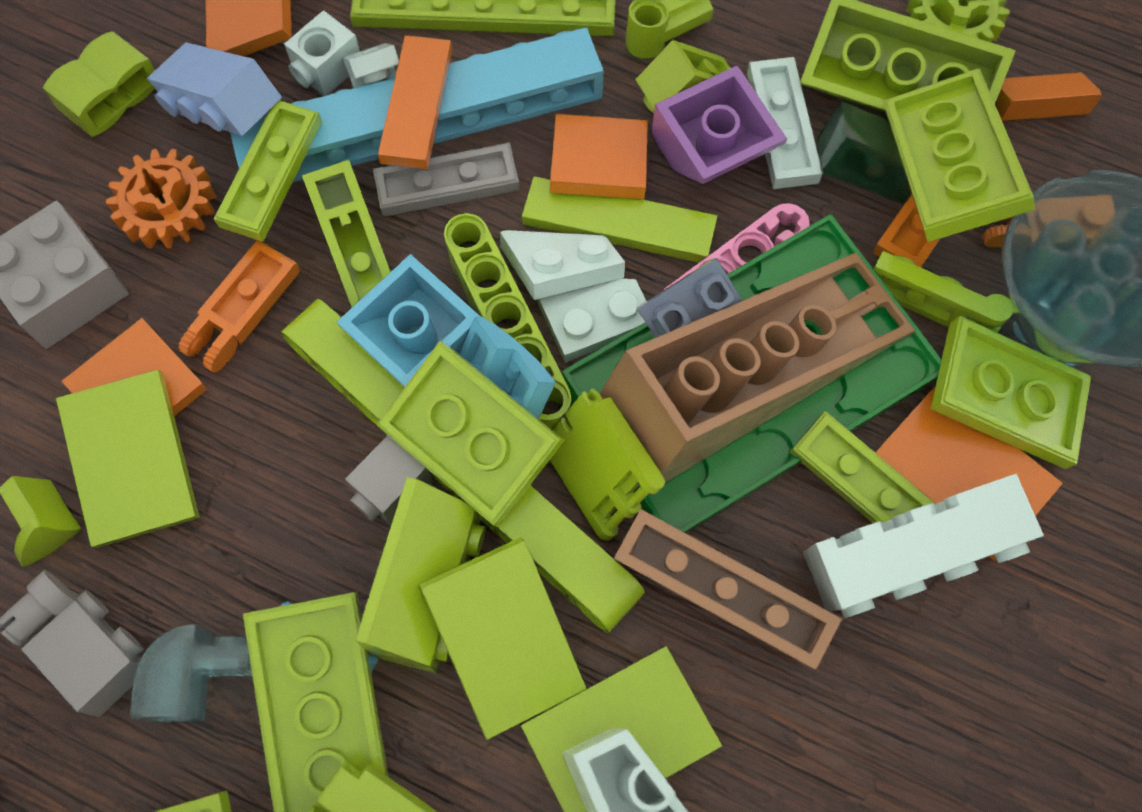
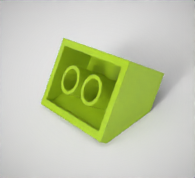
(425, 539)

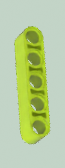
(502, 300)

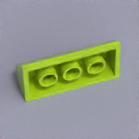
(880, 54)

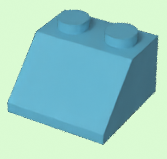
(407, 319)

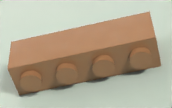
(728, 589)

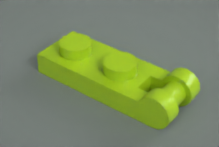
(940, 296)

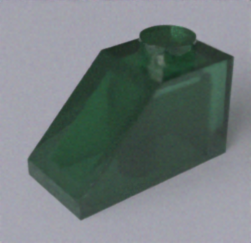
(862, 152)

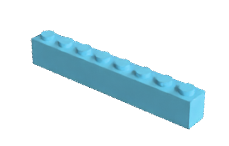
(477, 96)

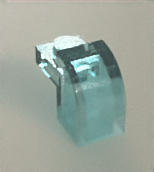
(175, 673)

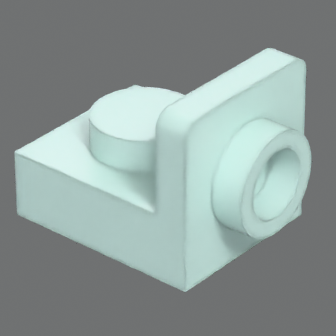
(371, 65)

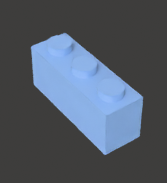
(214, 88)

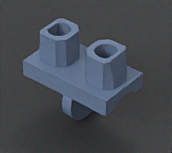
(689, 299)

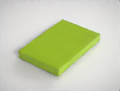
(1012, 393)
(470, 433)
(127, 458)
(503, 637)
(646, 700)

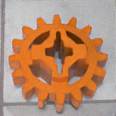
(139, 209)

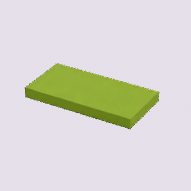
(957, 156)
(312, 696)

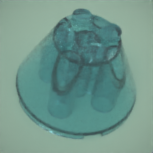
(1079, 270)

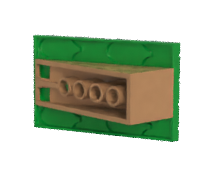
(745, 383)

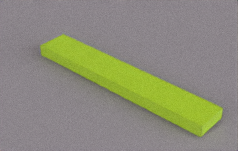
(488, 15)

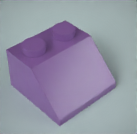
(715, 127)

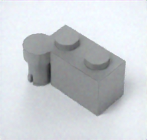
(73, 644)

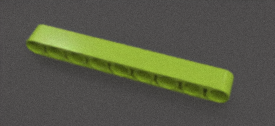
(557, 546)

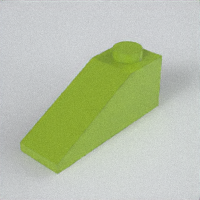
(347, 228)

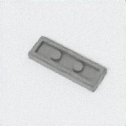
(447, 180)

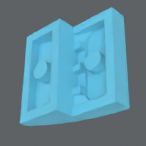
(508, 365)

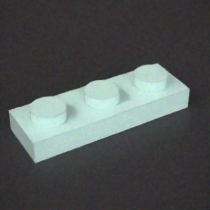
(780, 91)

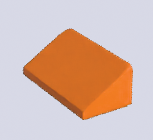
(1047, 96)

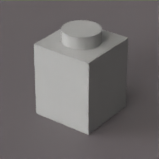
(381, 479)

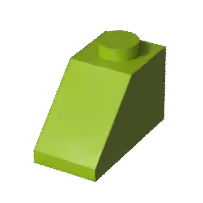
(677, 70)

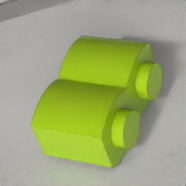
(100, 83)

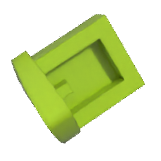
(41, 516)

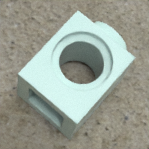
(318, 53)

